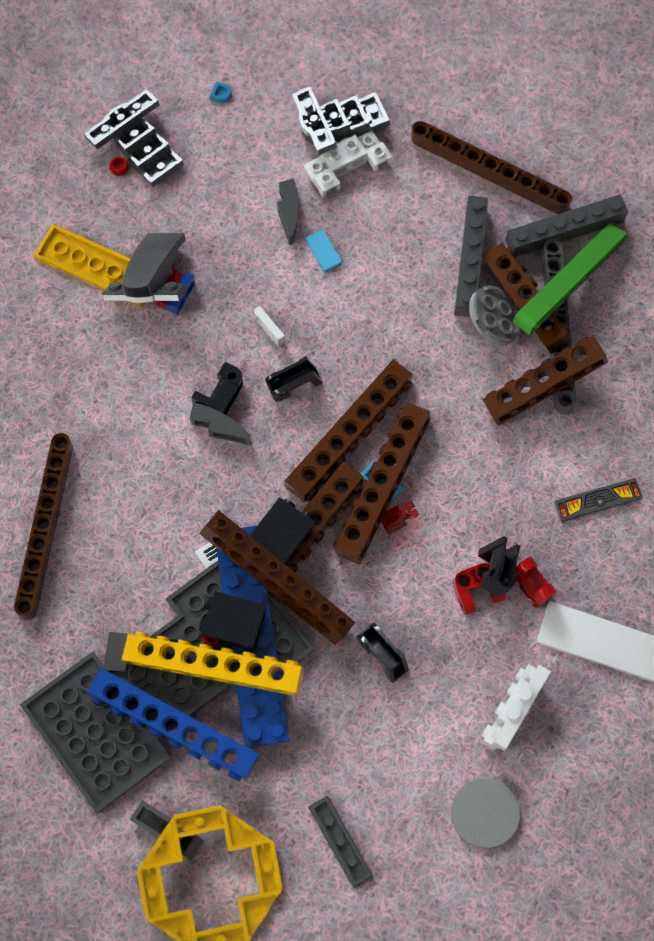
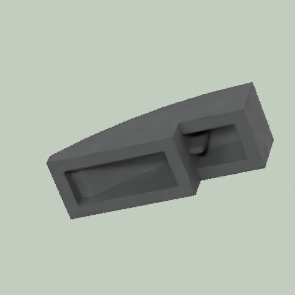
(288, 208)
(218, 424)
(155, 822)

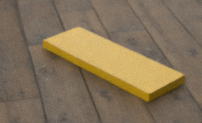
(82, 258)

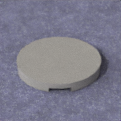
(494, 315)
(485, 813)

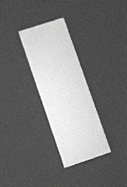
(598, 640)

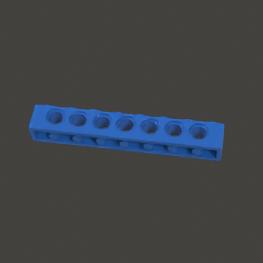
(105, 682)

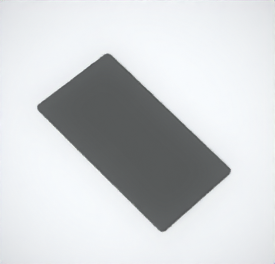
(114, 652)

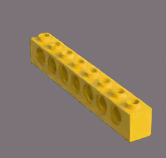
(135, 655)

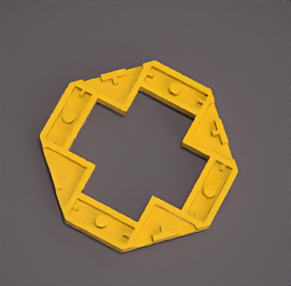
(168, 851)

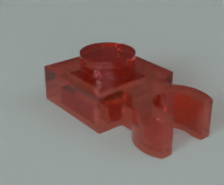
(396, 518)

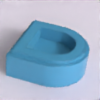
(220, 93)

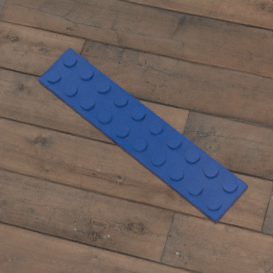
(260, 710)

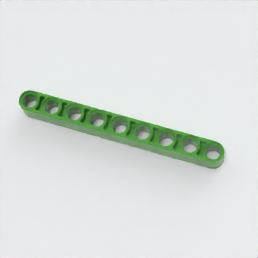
(569, 279)

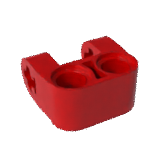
(533, 582)
(463, 594)

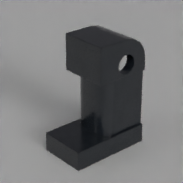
(292, 377)
(225, 390)
(502, 566)
(391, 658)

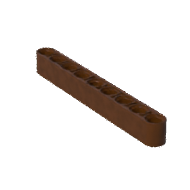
(497, 175)
(43, 535)

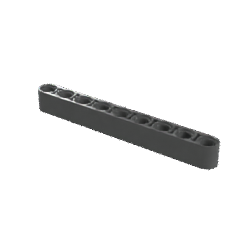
(556, 261)

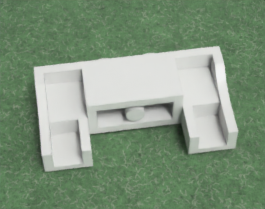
(347, 156)
(516, 707)

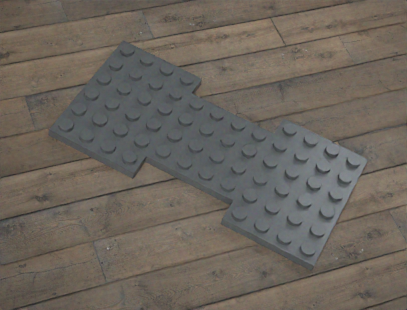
(107, 751)

